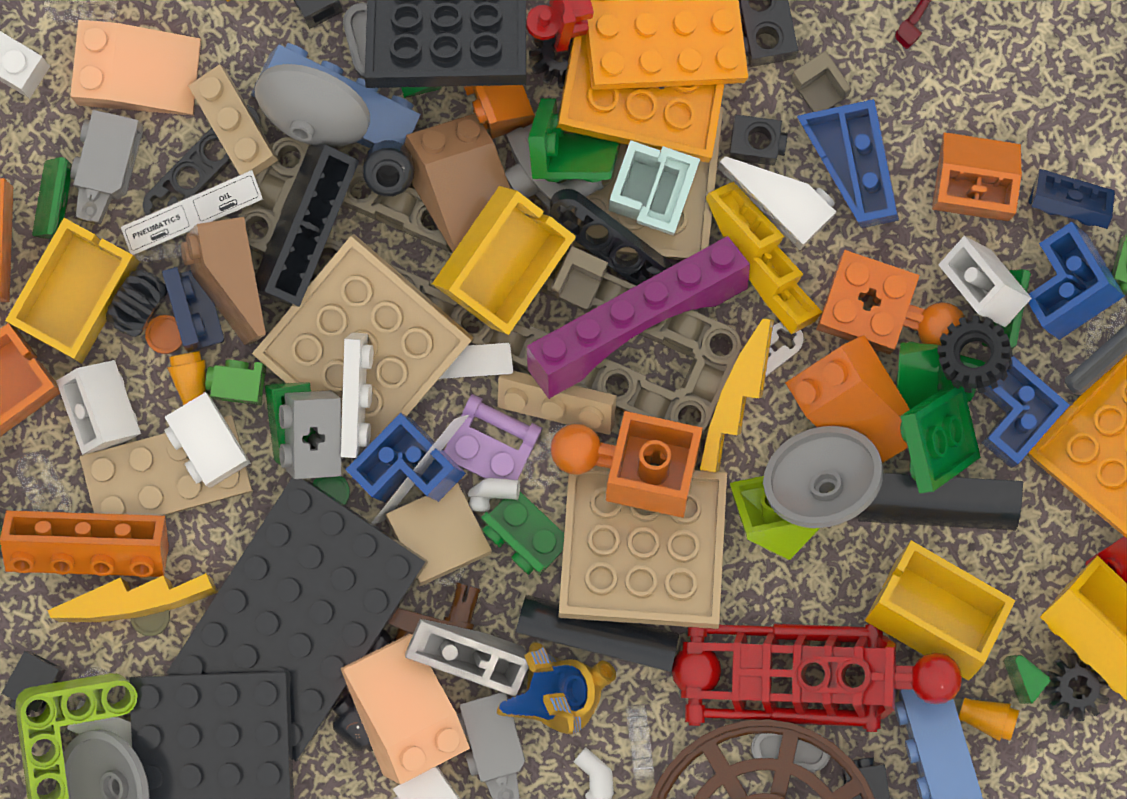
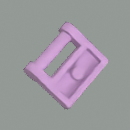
(485, 454)

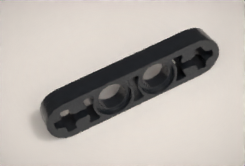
(193, 159)
(607, 246)

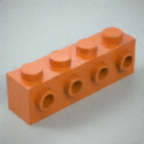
(84, 543)

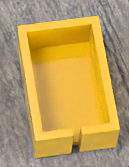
(504, 260)
(71, 290)
(940, 609)
(1093, 621)

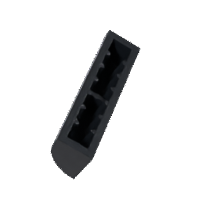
(305, 224)
(954, 504)
(617, 640)

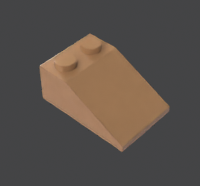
(455, 173)
(225, 271)

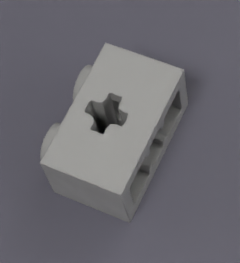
(322, 452)

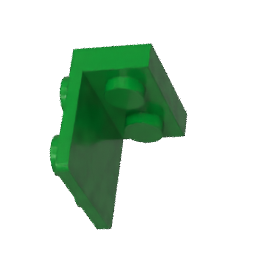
(567, 155)
(526, 532)

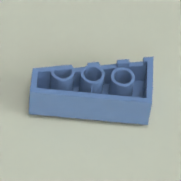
(388, 117)
(937, 748)

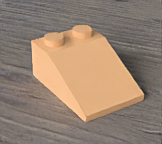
(134, 68)
(404, 712)

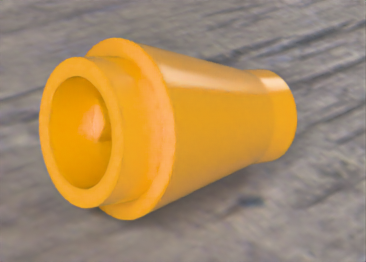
(188, 375)
(990, 717)

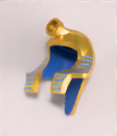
(559, 691)

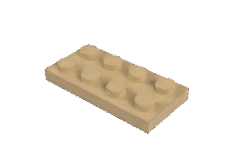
(153, 479)

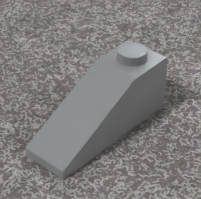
(469, 655)

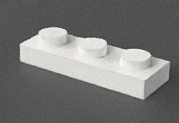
(356, 395)

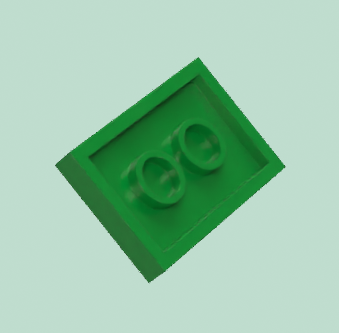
(939, 438)

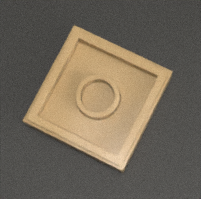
(440, 533)

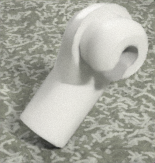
(492, 488)
(599, 775)

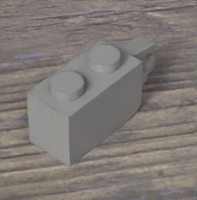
(105, 163)
(494, 746)

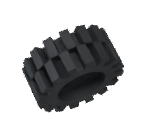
(968, 332)

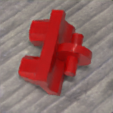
(560, 18)

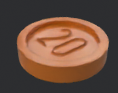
(163, 334)

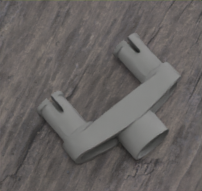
(521, 179)

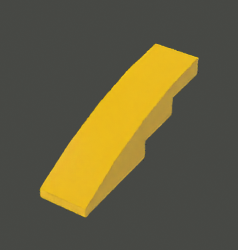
(770, 269)
(744, 381)
(119, 602)

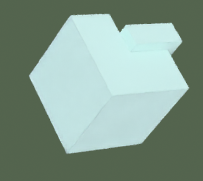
(653, 186)

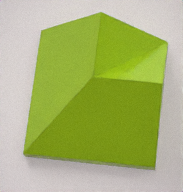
(763, 524)

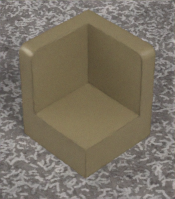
(820, 83)
(579, 278)

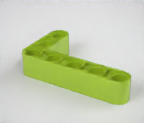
(57, 715)

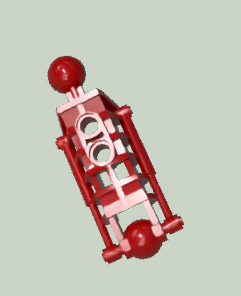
(698, 670)

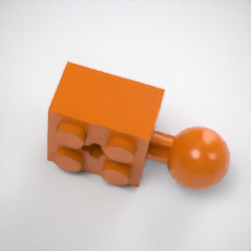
(893, 292)
(631, 475)

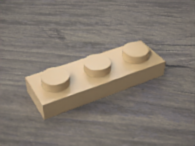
(232, 121)
(574, 405)

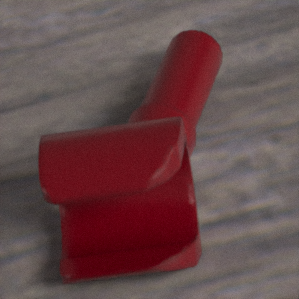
(908, 32)

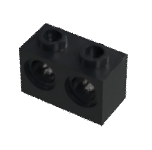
(773, 21)

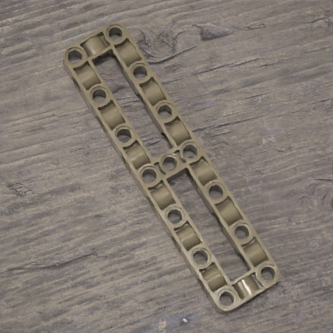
(684, 333)

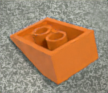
(855, 393)

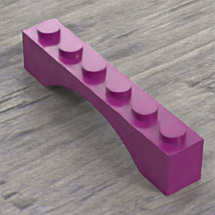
(580, 345)

